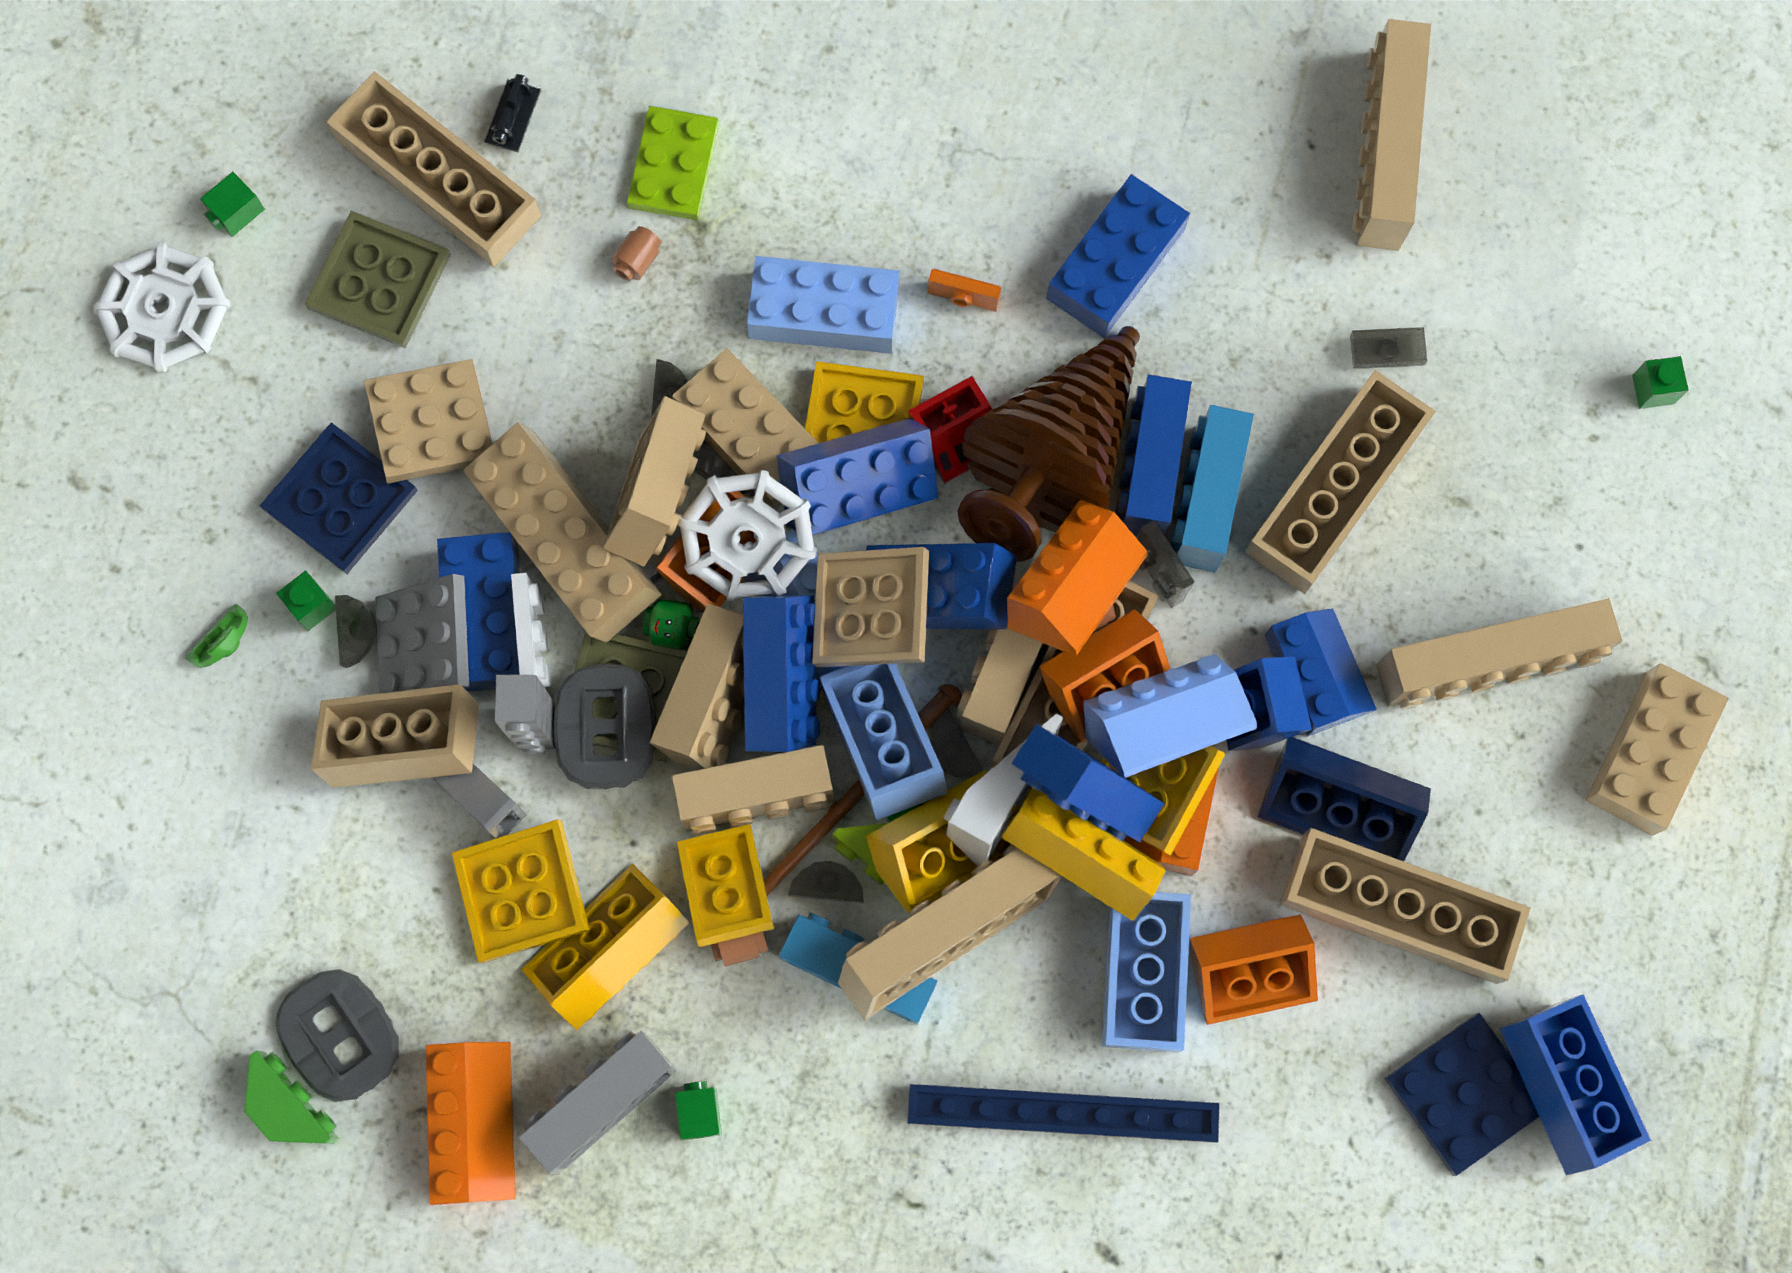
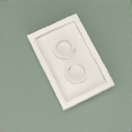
(529, 631)

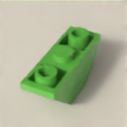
(282, 1107)

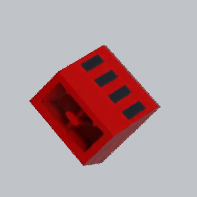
(947, 418)

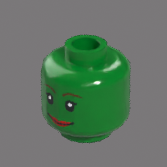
(670, 624)

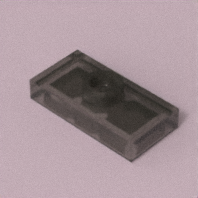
(1388, 347)

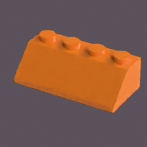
(1075, 579)
(470, 1122)

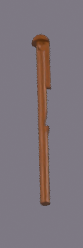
(947, 696)

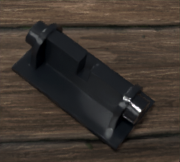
(513, 114)

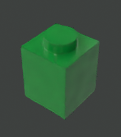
(231, 205)
(1660, 382)
(306, 600)
(698, 1111)

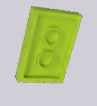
(673, 163)

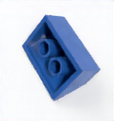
(1326, 668)

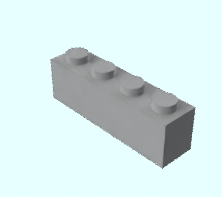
(525, 713)

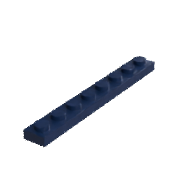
(1063, 1113)

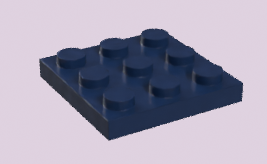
(337, 498)
(1464, 1094)

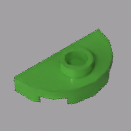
(221, 639)

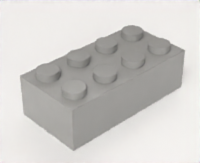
(597, 1103)

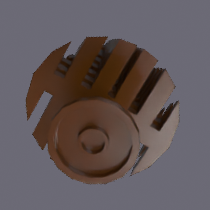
(1049, 448)

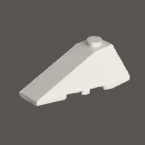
(986, 807)

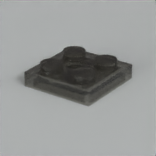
(1167, 571)

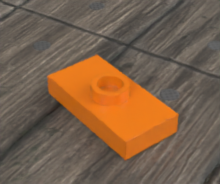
(964, 290)

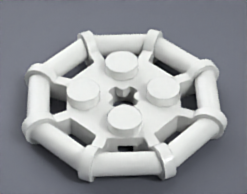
(170, 324)
(747, 515)

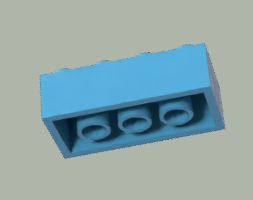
(1213, 487)

